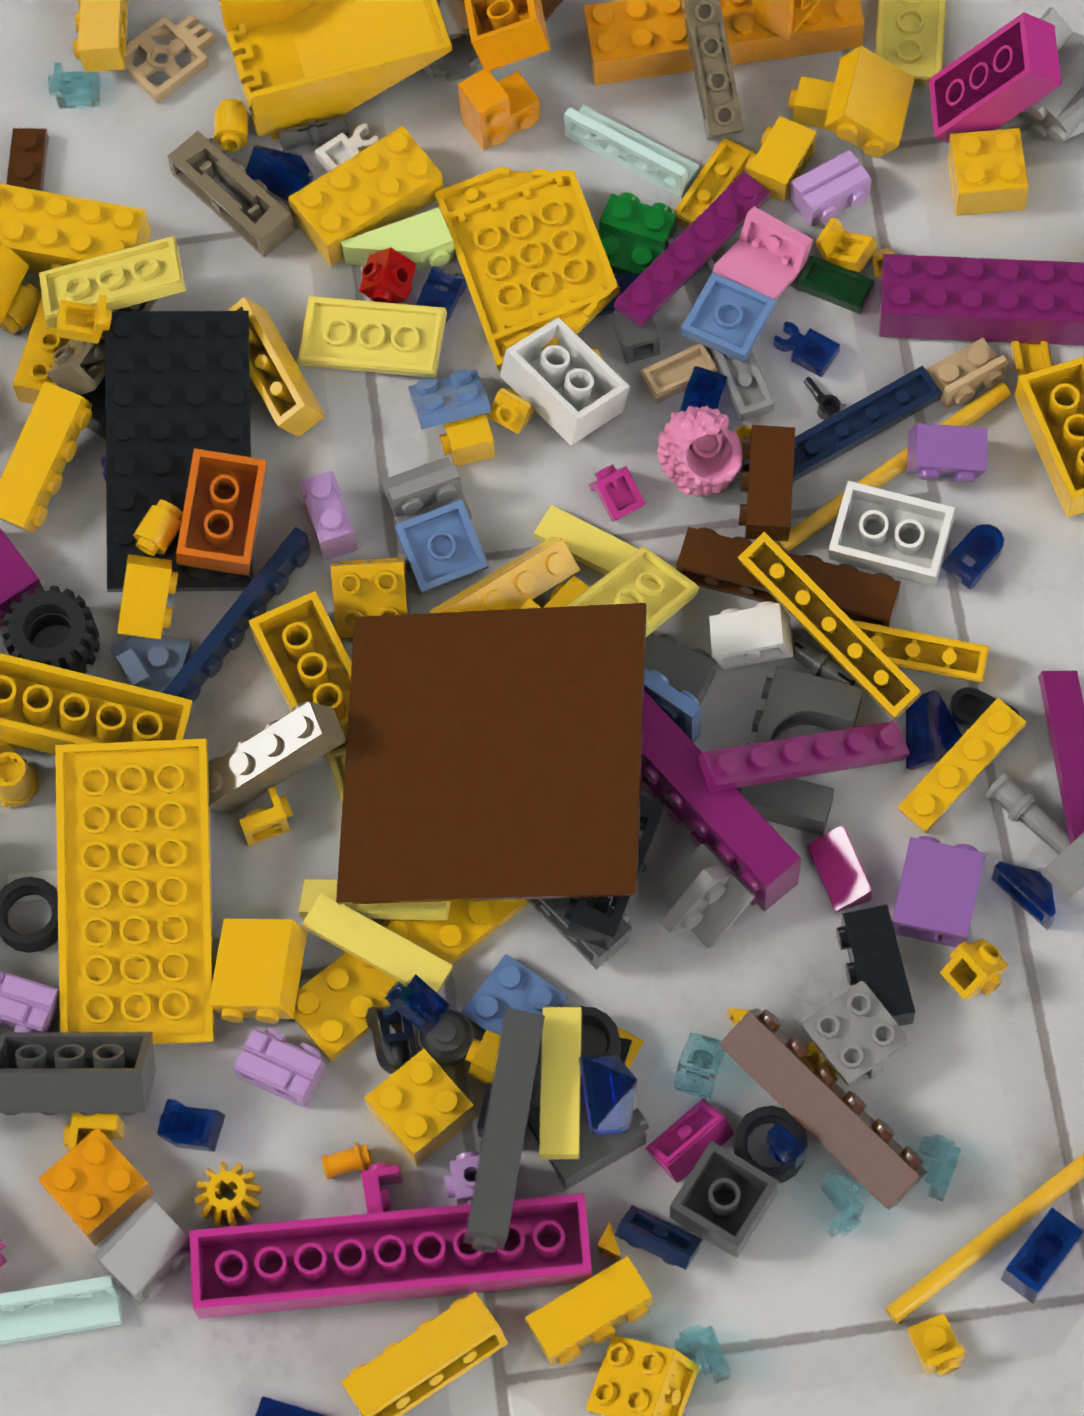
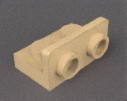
(967, 372)

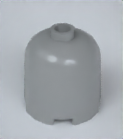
(463, 58)

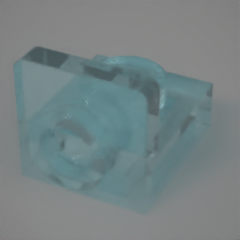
(74, 88)
(699, 1065)
(940, 1172)
(711, 1355)

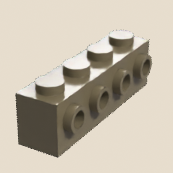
(81, 364)
(272, 755)

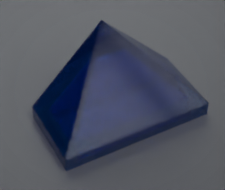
(279, 171)
(929, 730)
(1028, 889)
(608, 1093)

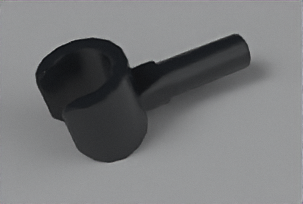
(821, 399)

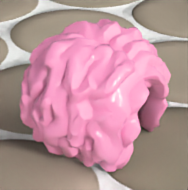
(700, 451)

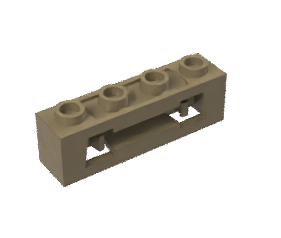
(712, 67)
(194, 166)

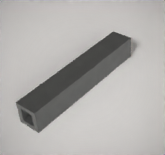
(504, 1130)

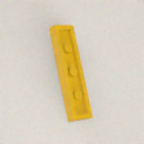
(961, 765)

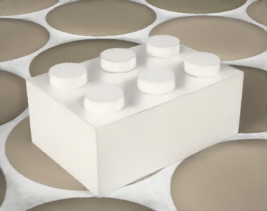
(565, 381)
(891, 533)

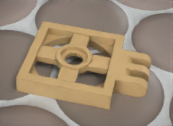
(188, 35)

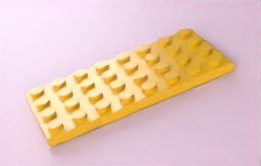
(135, 889)

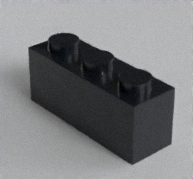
(876, 959)

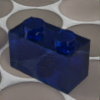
(1042, 1255)

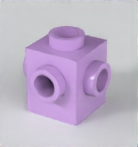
(462, 1168)

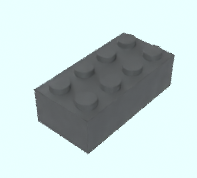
(76, 1072)

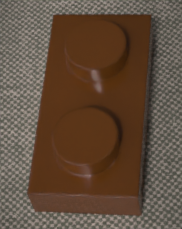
(28, 158)

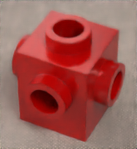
(387, 276)

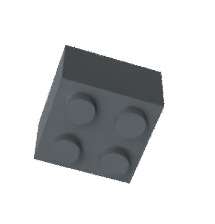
(724, 1199)

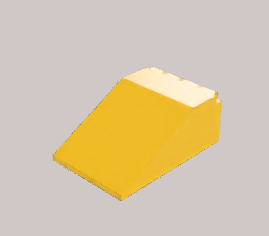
(326, 54)

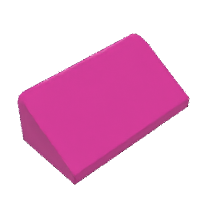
(840, 870)
(686, 1139)

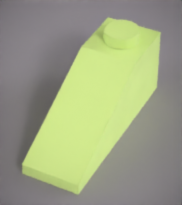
(419, 238)

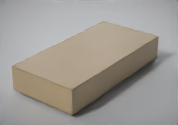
(672, 373)

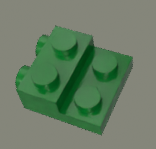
(635, 232)

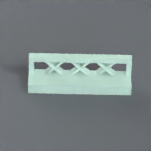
(630, 150)
(59, 1309)

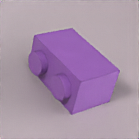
(947, 452)

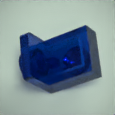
(703, 389)
(416, 1003)
(190, 1126)

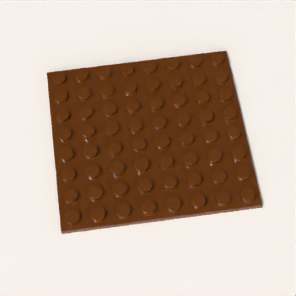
(494, 755)

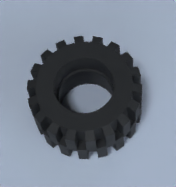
(50, 609)

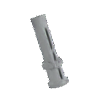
(1023, 808)

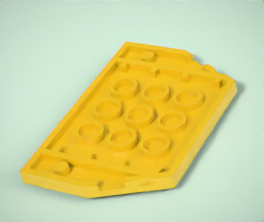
(527, 252)

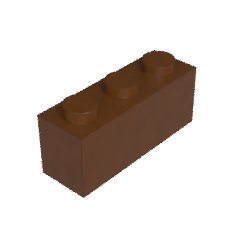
(768, 482)

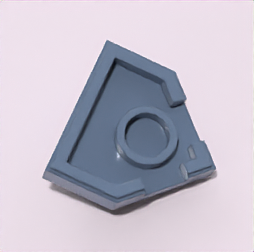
(151, 661)

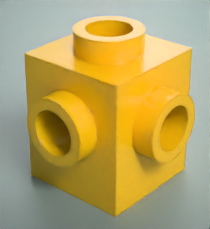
(974, 969)

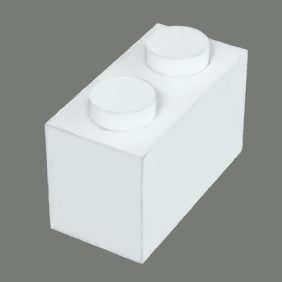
(751, 635)

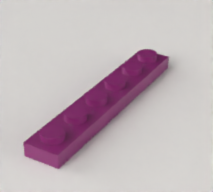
(691, 250)
(803, 756)

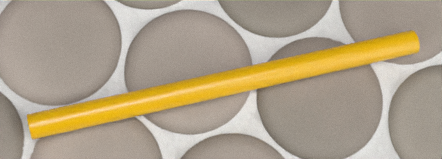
(892, 467)
(986, 1240)

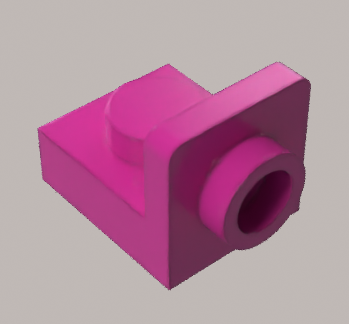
(617, 491)
(378, 1175)

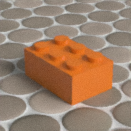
(221, 512)

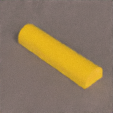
(929, 652)

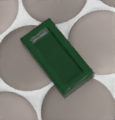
(835, 284)

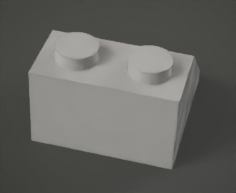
(145, 1252)

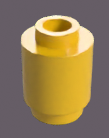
(231, 125)
(22, 309)
(158, 528)

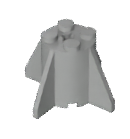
(1062, 110)

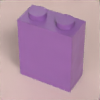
(937, 891)

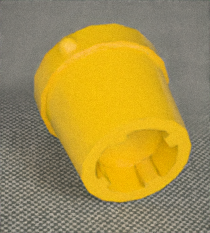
(17, 780)

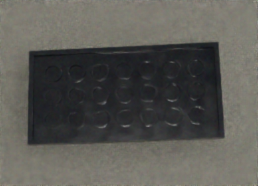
(170, 389)

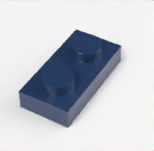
(658, 1237)

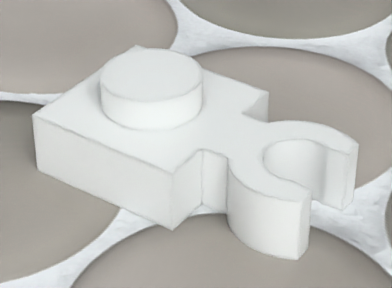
(341, 148)

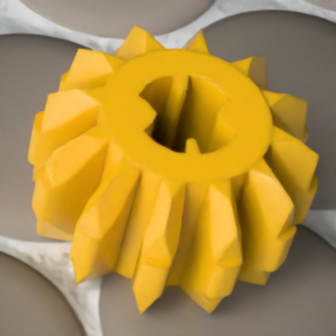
(221, 1207)

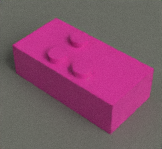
(996, 78)

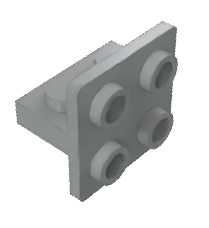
(424, 489)
(705, 897)
(855, 1033)

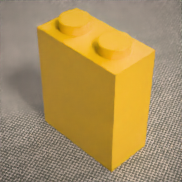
(869, 102)
(258, 969)

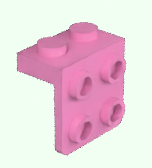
(765, 255)

